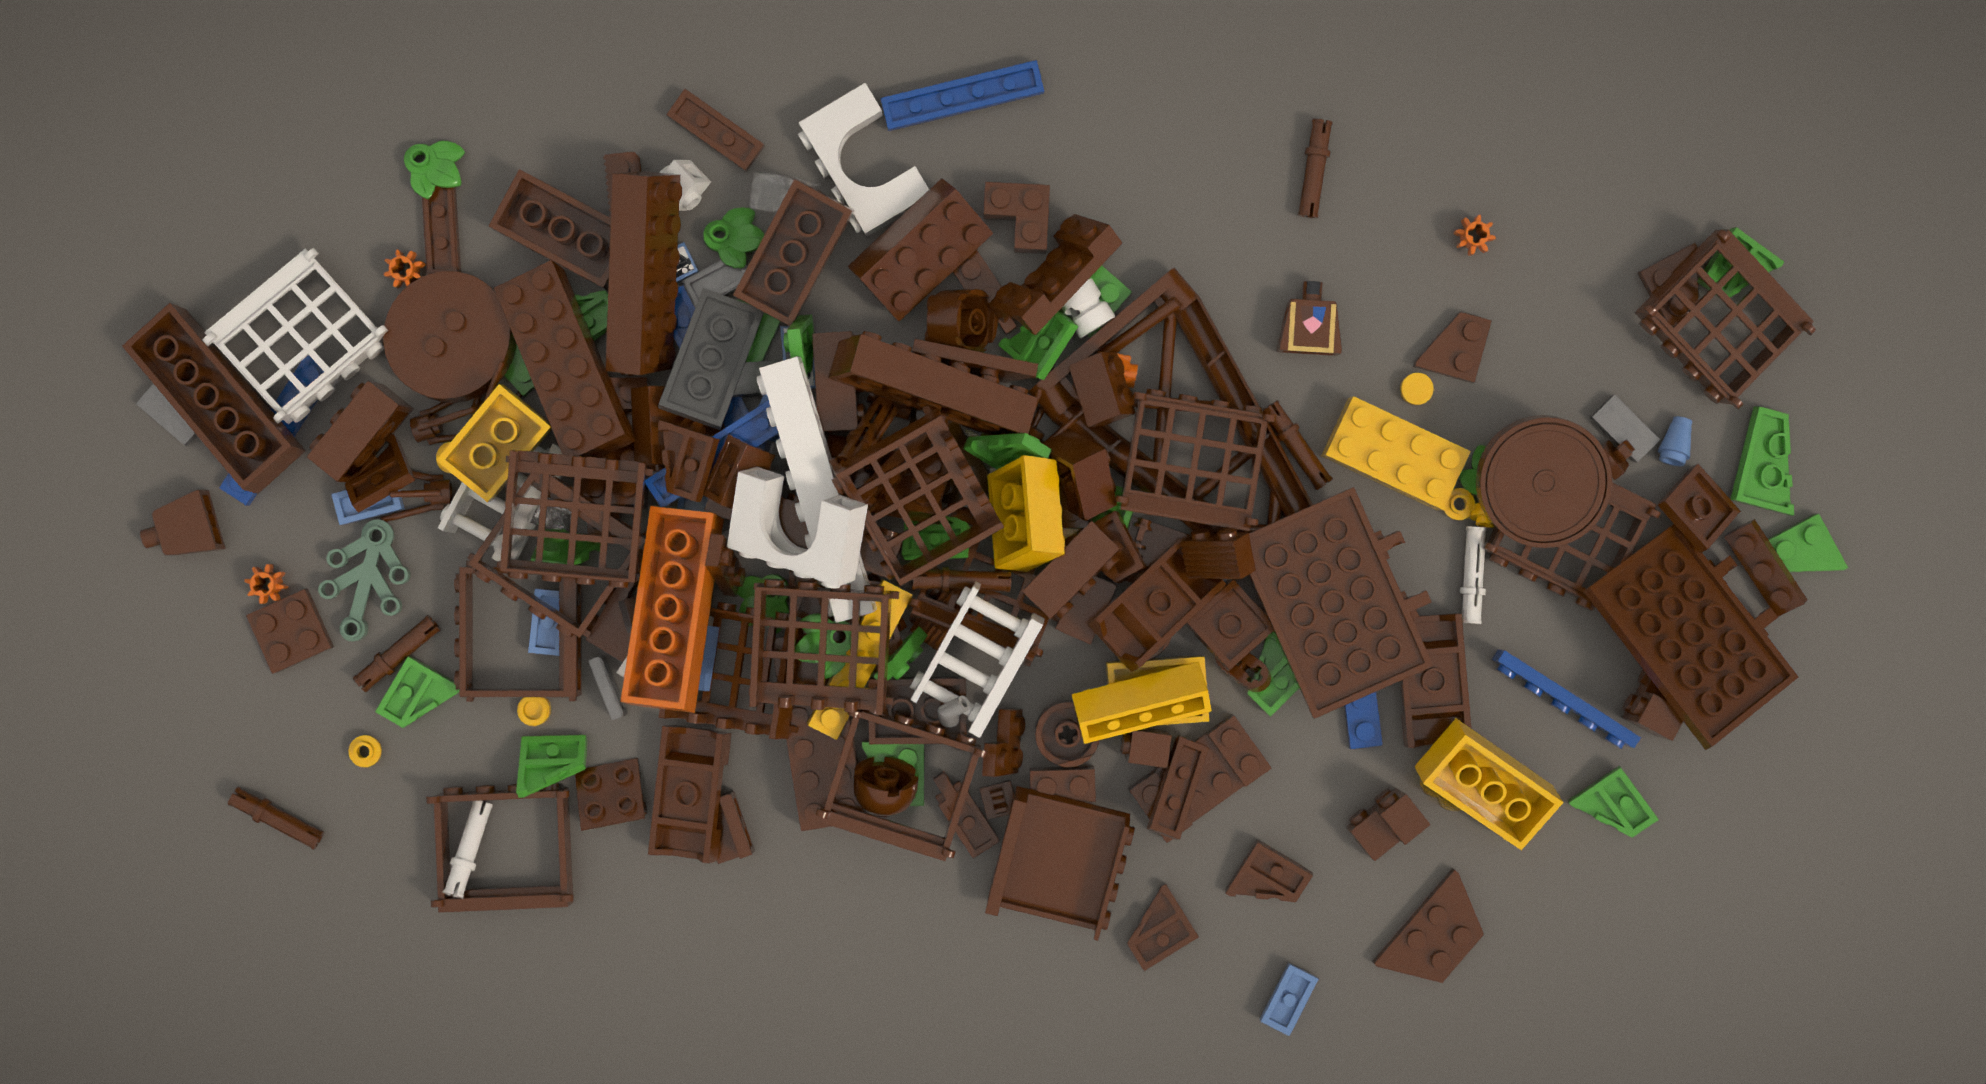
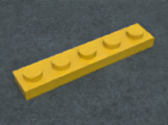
(832, 720)

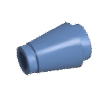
(1677, 442)

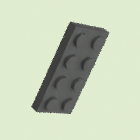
(711, 359)

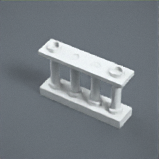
(454, 513)
(1009, 658)

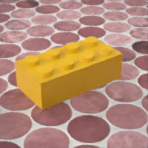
(1395, 453)
(1488, 784)

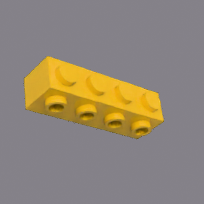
(1176, 692)

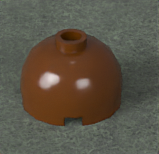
(885, 786)

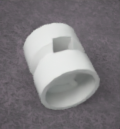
(1087, 309)

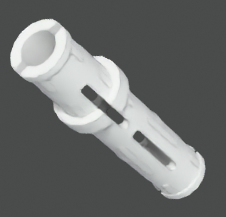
(1473, 575)
(463, 862)

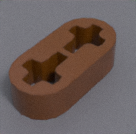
(1238, 673)

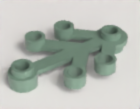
(367, 575)

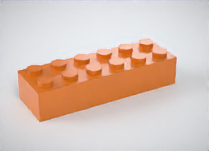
(671, 611)

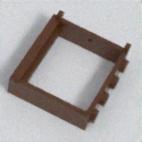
(557, 491)
(569, 648)
(887, 830)
(501, 897)

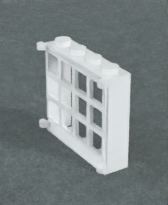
(263, 299)

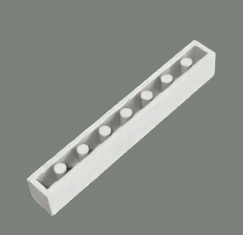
(808, 458)

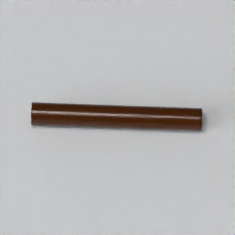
(1142, 326)

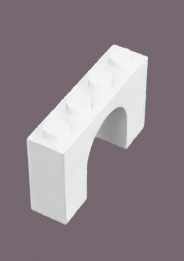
(827, 133)
(758, 531)

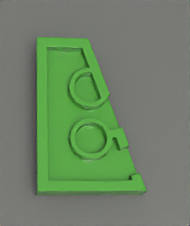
(1763, 466)

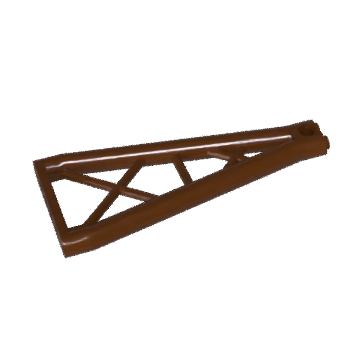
(1061, 402)

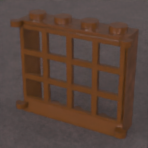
(1761, 283)
(580, 468)
(957, 469)
(1620, 500)
(1189, 509)
(944, 615)
(820, 695)
(730, 717)

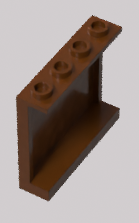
(1060, 860)

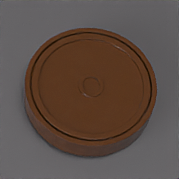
(448, 336)
(1544, 481)

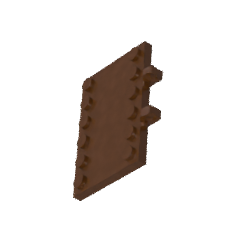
(1337, 602)
(1692, 634)

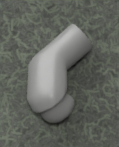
(950, 712)

